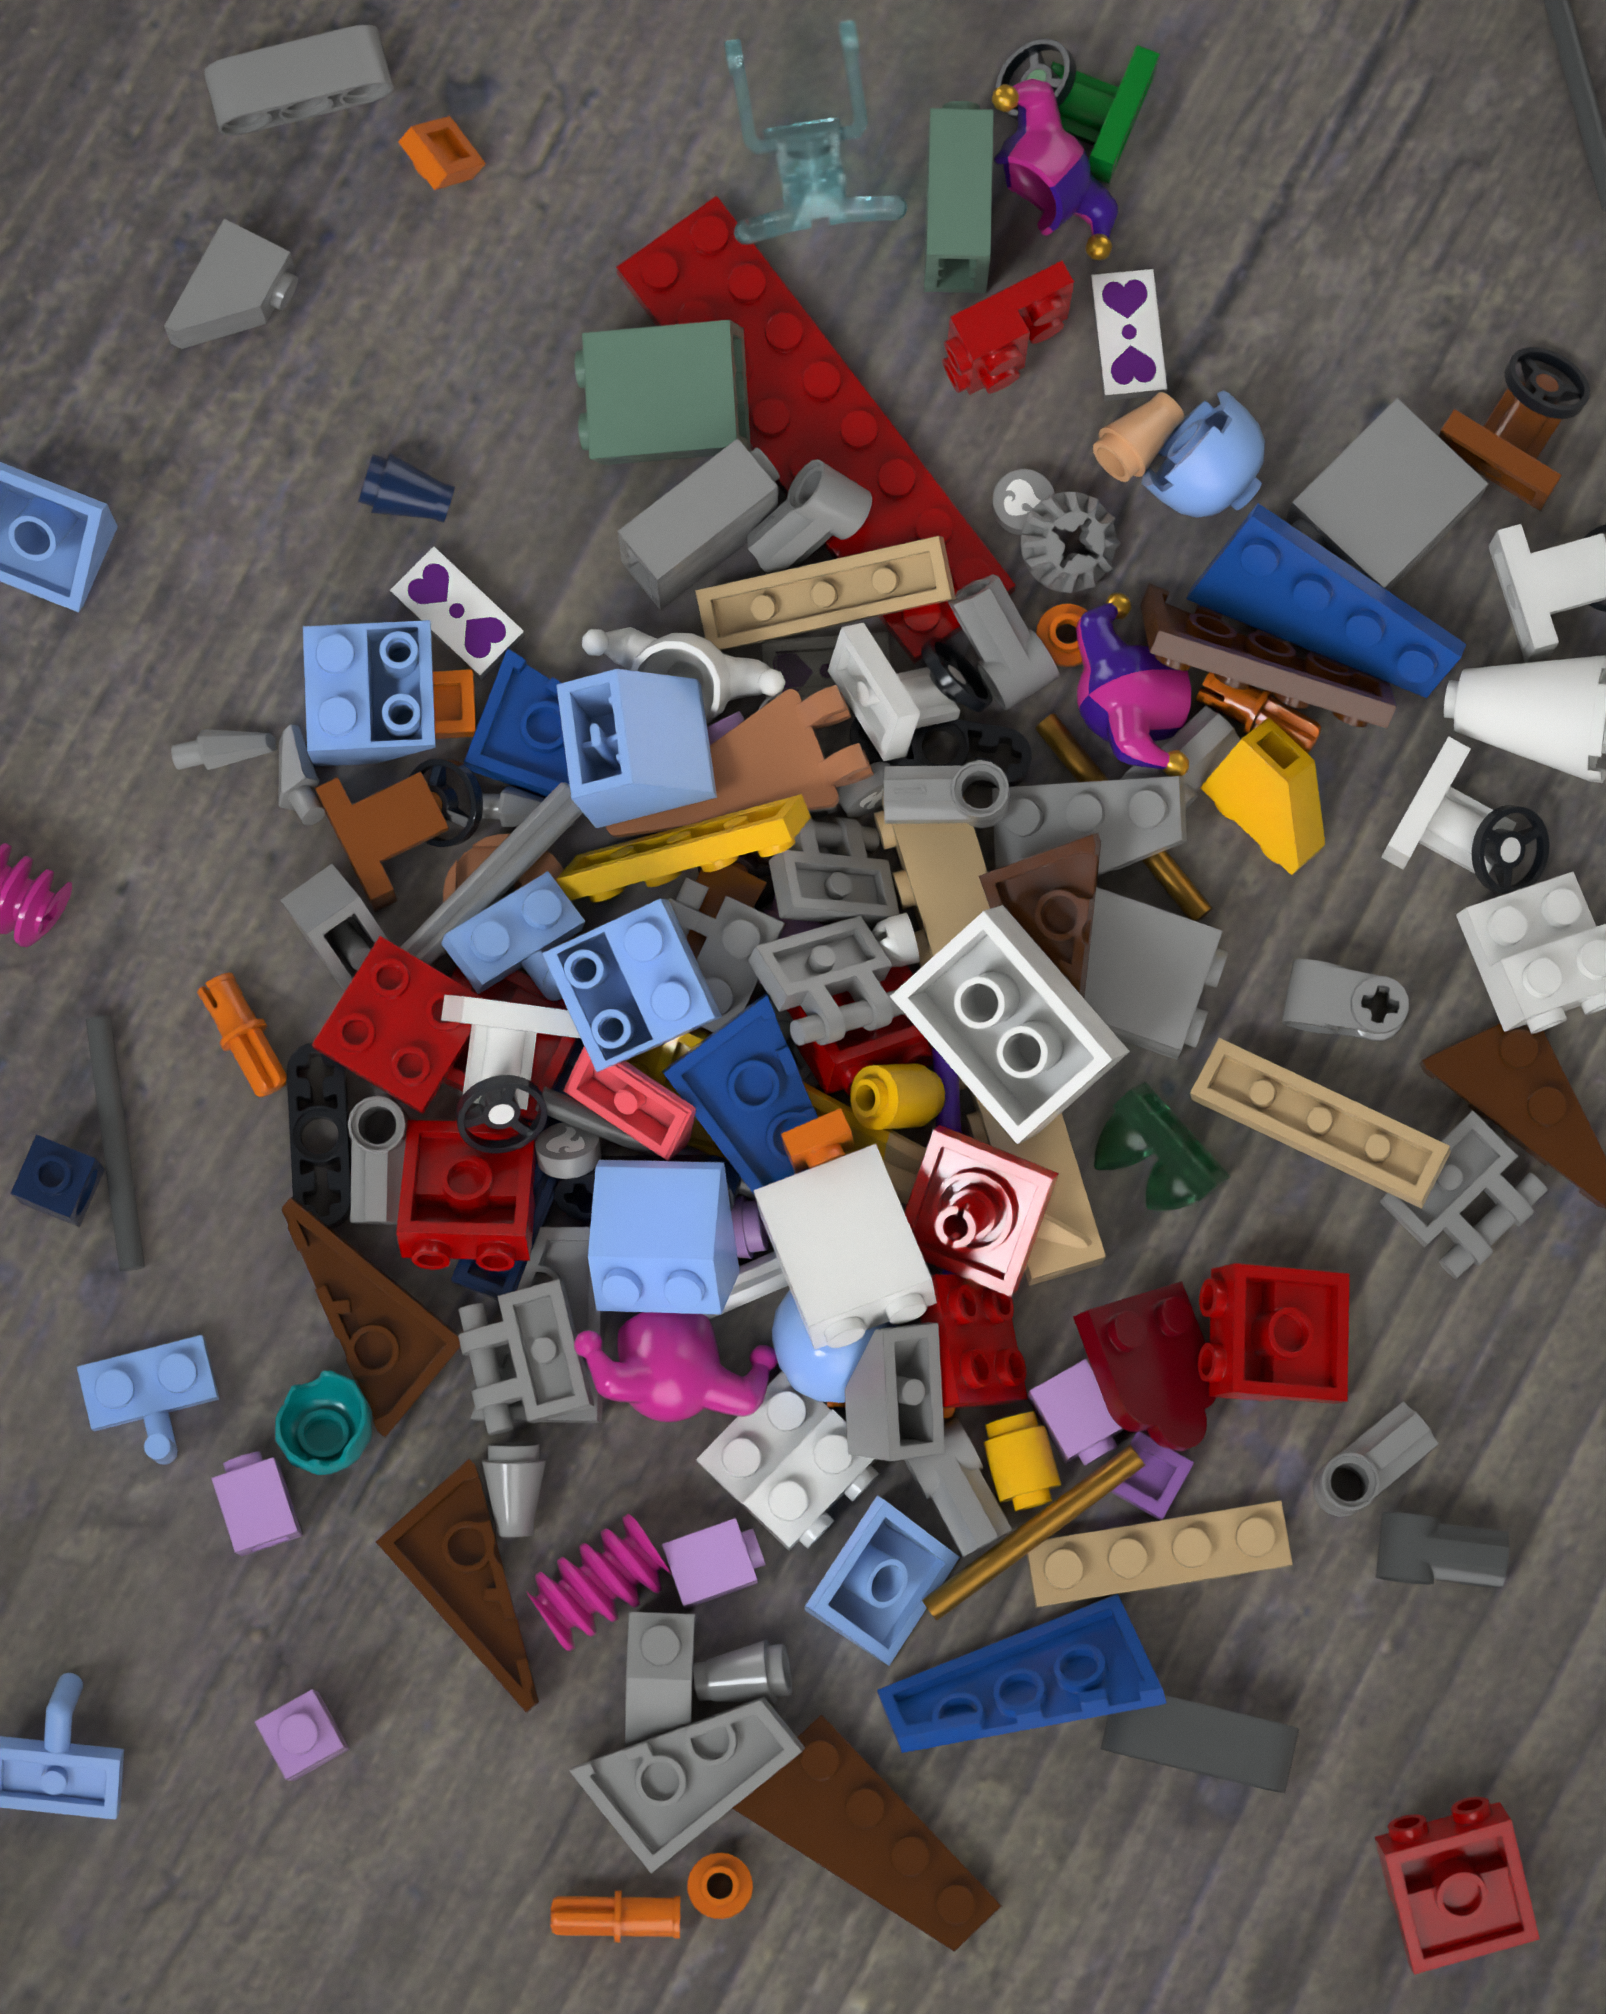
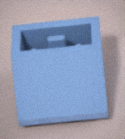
(368, 692)
(635, 744)
(632, 984)

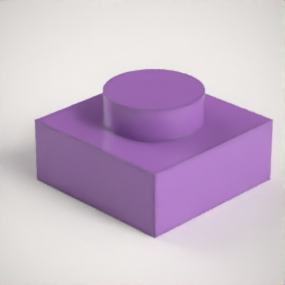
(1157, 1482)

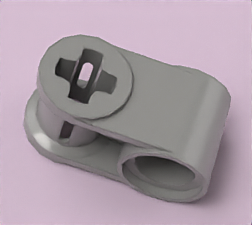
(1329, 1001)

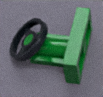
(1087, 106)

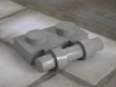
(834, 884)
(727, 946)
(824, 963)
(1472, 1167)
(541, 1343)

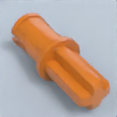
(1254, 706)
(243, 1034)
(616, 1916)

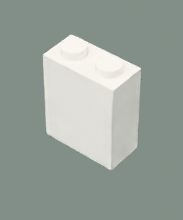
(846, 1248)

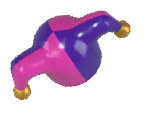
(1052, 166)
(1129, 693)

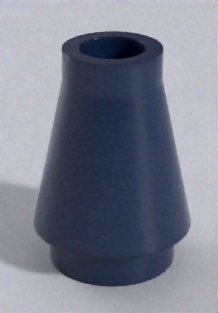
(404, 490)

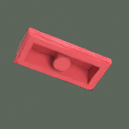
(633, 1104)

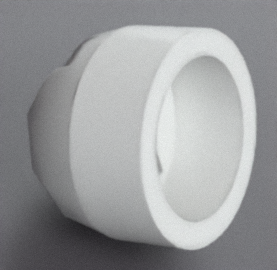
(897, 940)

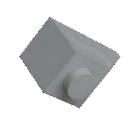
(232, 288)
(334, 922)
(897, 1395)
(658, 1674)

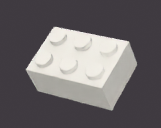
(1009, 1023)

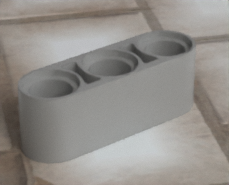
(298, 79)

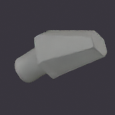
(221, 748)
(298, 778)
(510, 806)

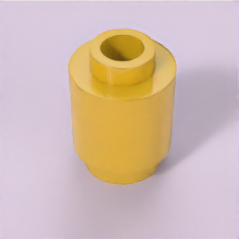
(896, 1096)
(1021, 1461)

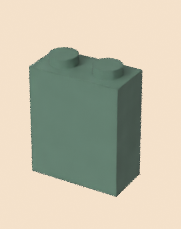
(958, 198)
(663, 392)

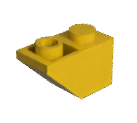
(1272, 795)

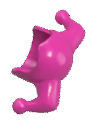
(674, 1368)

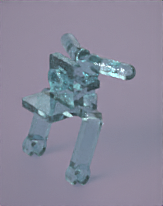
(809, 157)

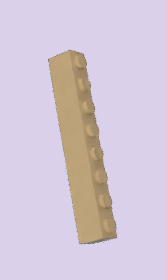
(945, 890)

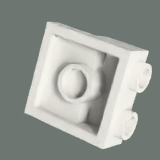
(1538, 953)
(788, 1464)

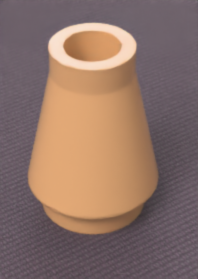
(1136, 438)

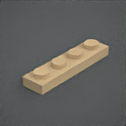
(826, 594)
(1320, 1123)
(1159, 1554)

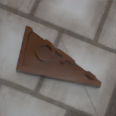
(1053, 902)
(1526, 1093)
(385, 1332)
(456, 1564)

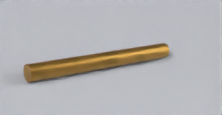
(1160, 864)
(1033, 1532)

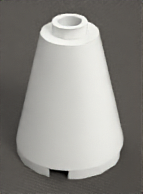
(1537, 711)

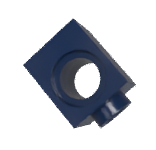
(57, 1180)

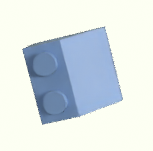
(662, 1237)

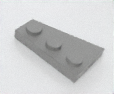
(1129, 815)
(563, 1256)
(687, 1778)

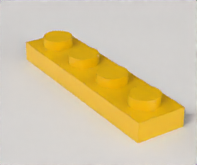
(666, 854)

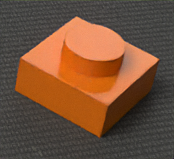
(441, 153)
(454, 704)
(818, 1141)

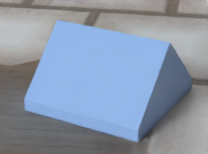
(51, 538)
(880, 1581)

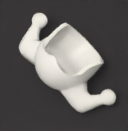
(687, 656)

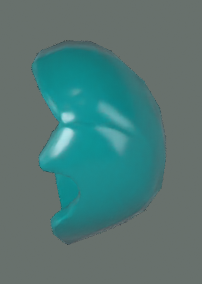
(324, 1424)

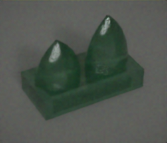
(1147, 1127)

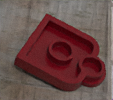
(1148, 1364)

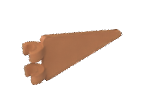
(770, 760)

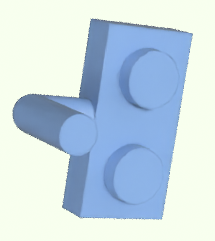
(515, 936)
(148, 1388)
(59, 1774)

